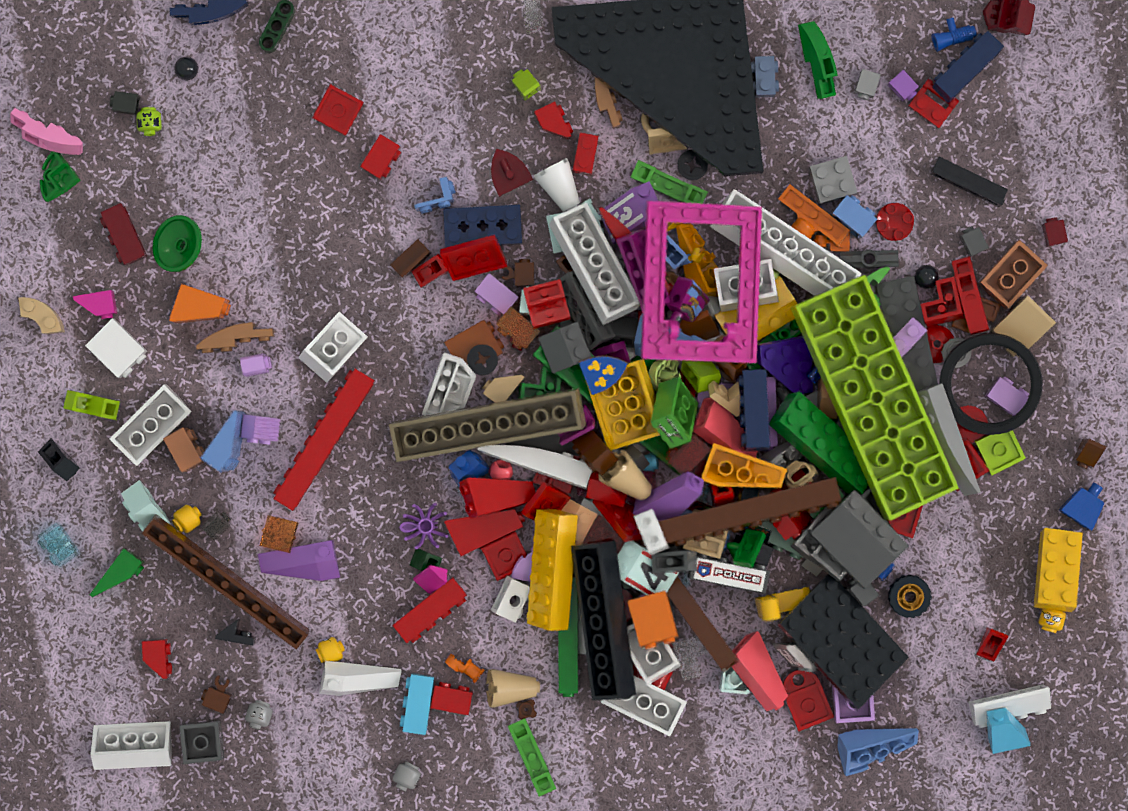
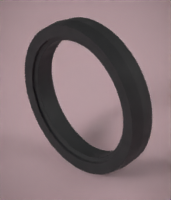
(1033, 369)

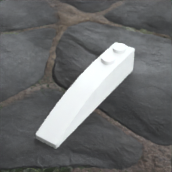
(545, 462)

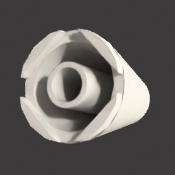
(559, 184)

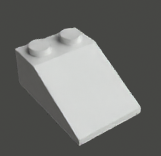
(332, 347)

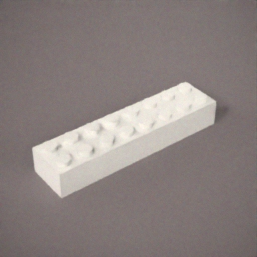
(791, 251)

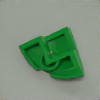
(57, 178)

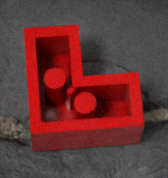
(948, 306)

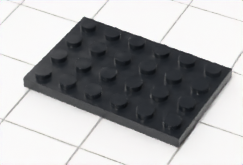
(843, 641)

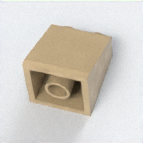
(1024, 323)

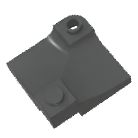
(813, 551)

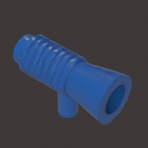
(954, 36)

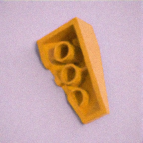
(702, 272)
(735, 469)

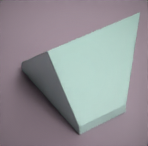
(732, 683)

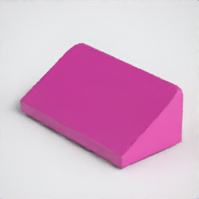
(431, 578)

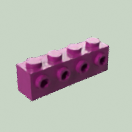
(633, 252)

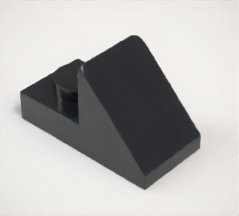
(230, 634)

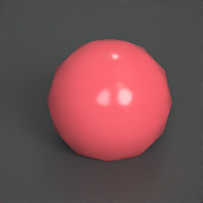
(500, 470)

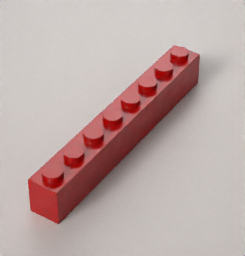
(324, 439)

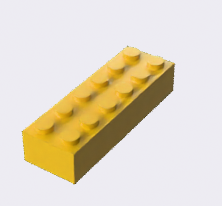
(552, 569)

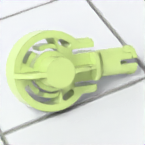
(662, 371)

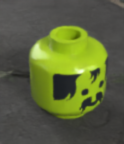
(149, 121)

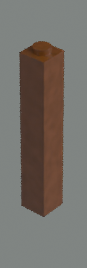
(701, 625)

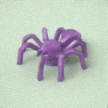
(425, 526)

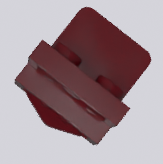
(1009, 16)

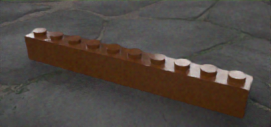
(751, 512)
(225, 581)

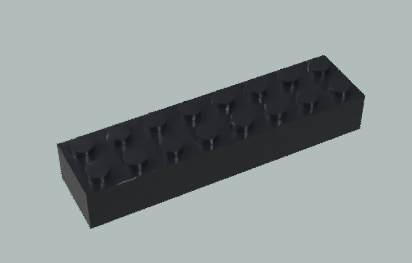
(603, 620)

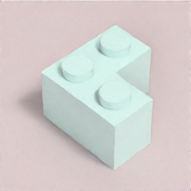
(141, 505)

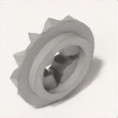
(949, 346)

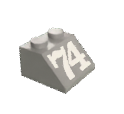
(795, 656)

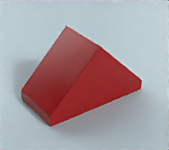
(991, 644)

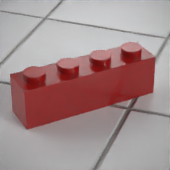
(430, 610)

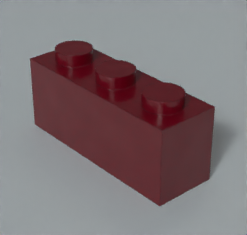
(122, 234)

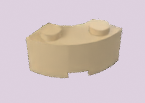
(43, 315)

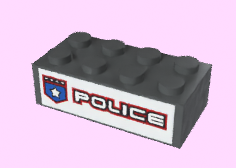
(727, 574)

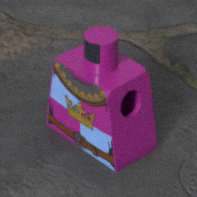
(686, 300)

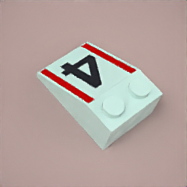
(636, 570)

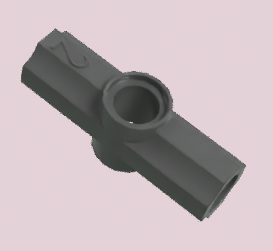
(883, 258)

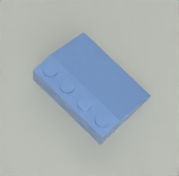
(226, 446)

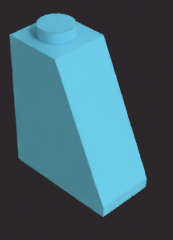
(1005, 731)

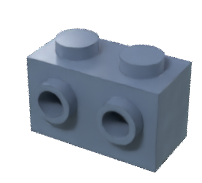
(764, 76)

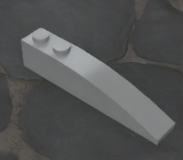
(948, 435)

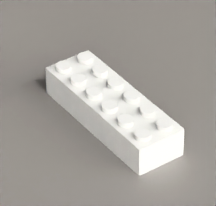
(594, 263)

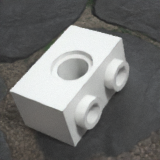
(651, 532)
(502, 603)

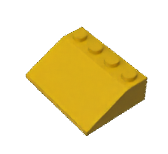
(627, 407)

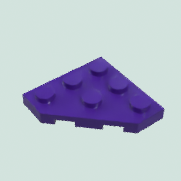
(787, 362)

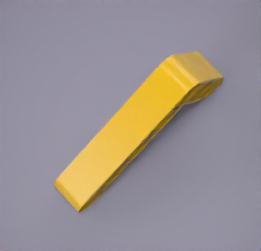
(772, 605)

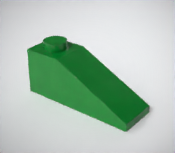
(121, 570)

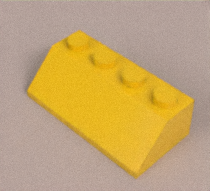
(770, 316)

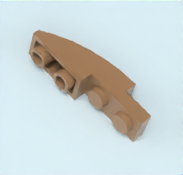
(606, 101)
(227, 337)

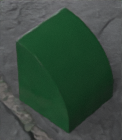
(423, 559)

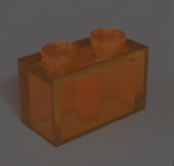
(517, 328)

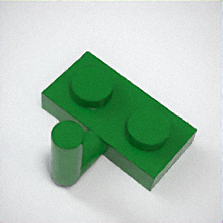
(746, 552)

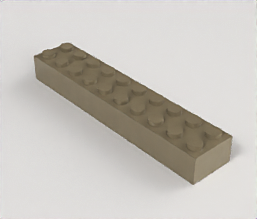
(488, 425)

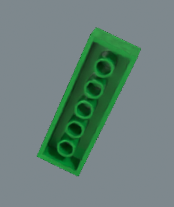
(819, 441)

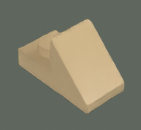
(727, 398)

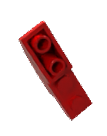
(970, 295)

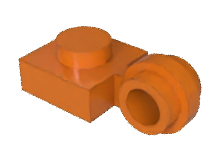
(823, 241)

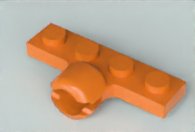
(812, 217)

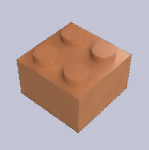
(185, 449)

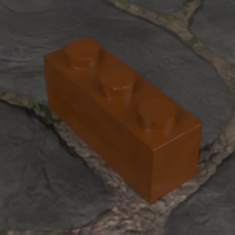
(594, 452)

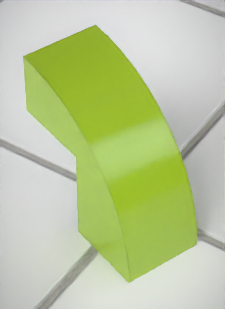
(91, 405)

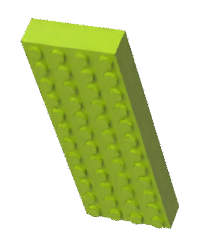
(874, 397)

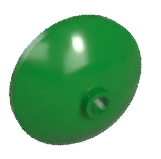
(170, 242)

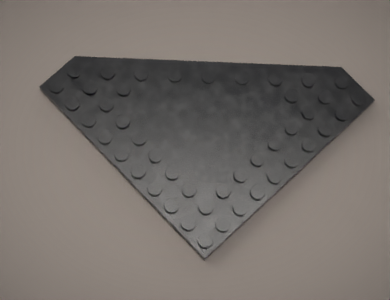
(678, 66)

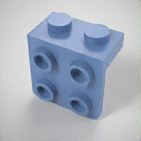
(447, 189)

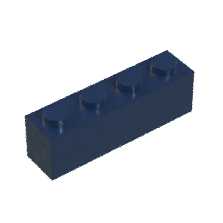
(967, 67)

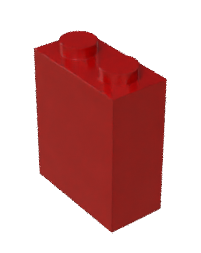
(788, 526)

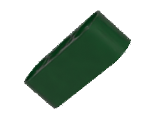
(277, 16)

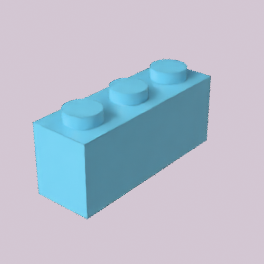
(417, 703)

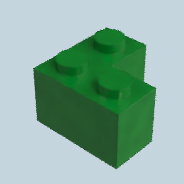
(547, 384)

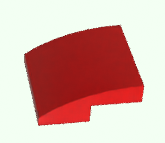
(546, 303)

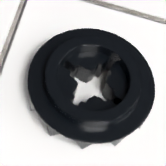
(684, 169)
(479, 368)

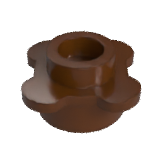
(525, 714)

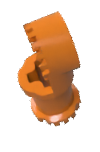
(469, 668)

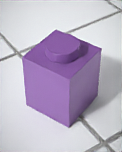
(903, 86)

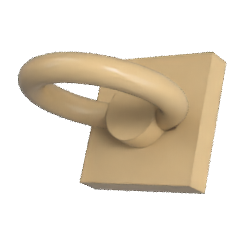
(659, 139)

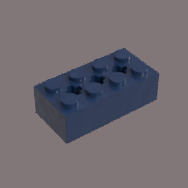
(491, 216)
(755, 410)

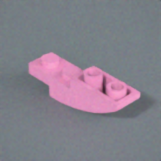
(51, 138)

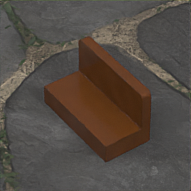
(410, 258)

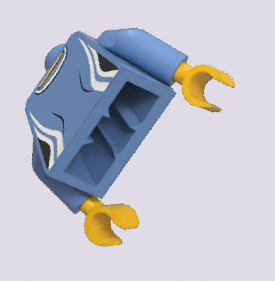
(676, 256)

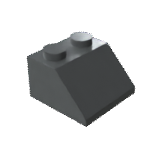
(564, 347)

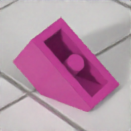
(98, 303)

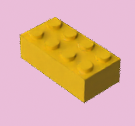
(1058, 570)

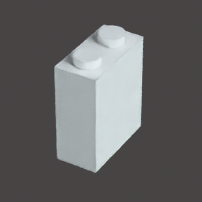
(117, 349)

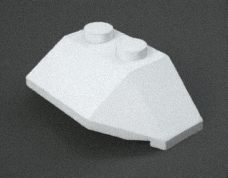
(449, 386)

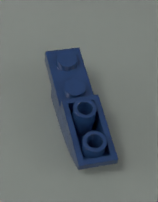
(216, 11)

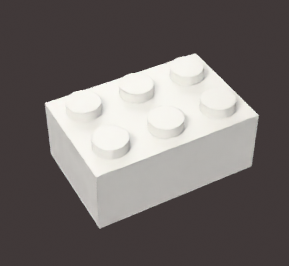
(652, 662)

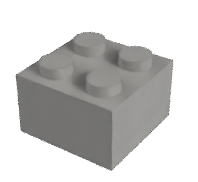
(832, 180)

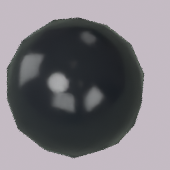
(186, 68)
(926, 276)

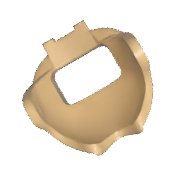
(794, 467)

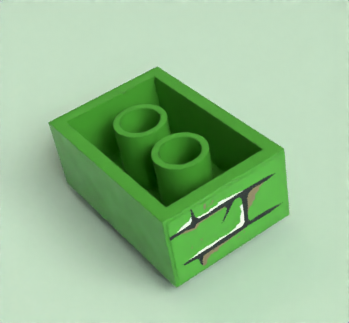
(674, 412)

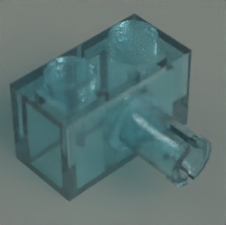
(58, 545)

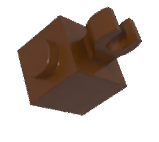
(523, 273)
(217, 698)

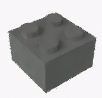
(201, 741)

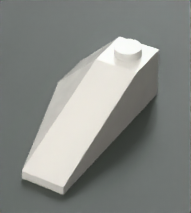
(350, 678)

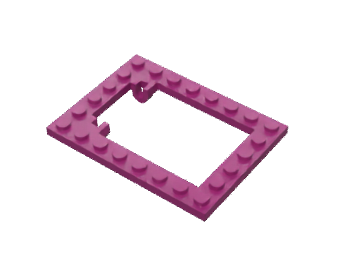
(741, 337)

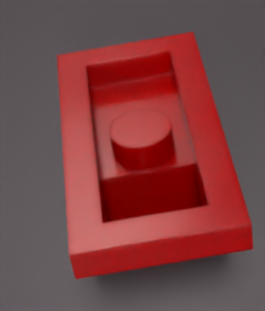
(430, 270)

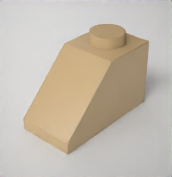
(501, 388)

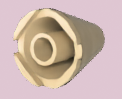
(627, 477)
(509, 687)

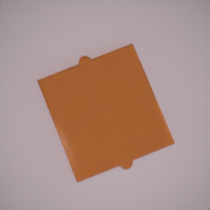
(279, 534)

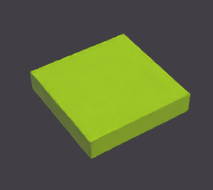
(999, 451)

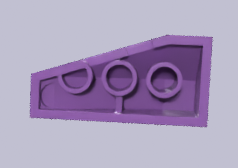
(308, 561)

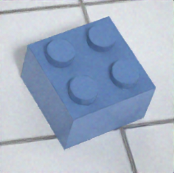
(854, 216)

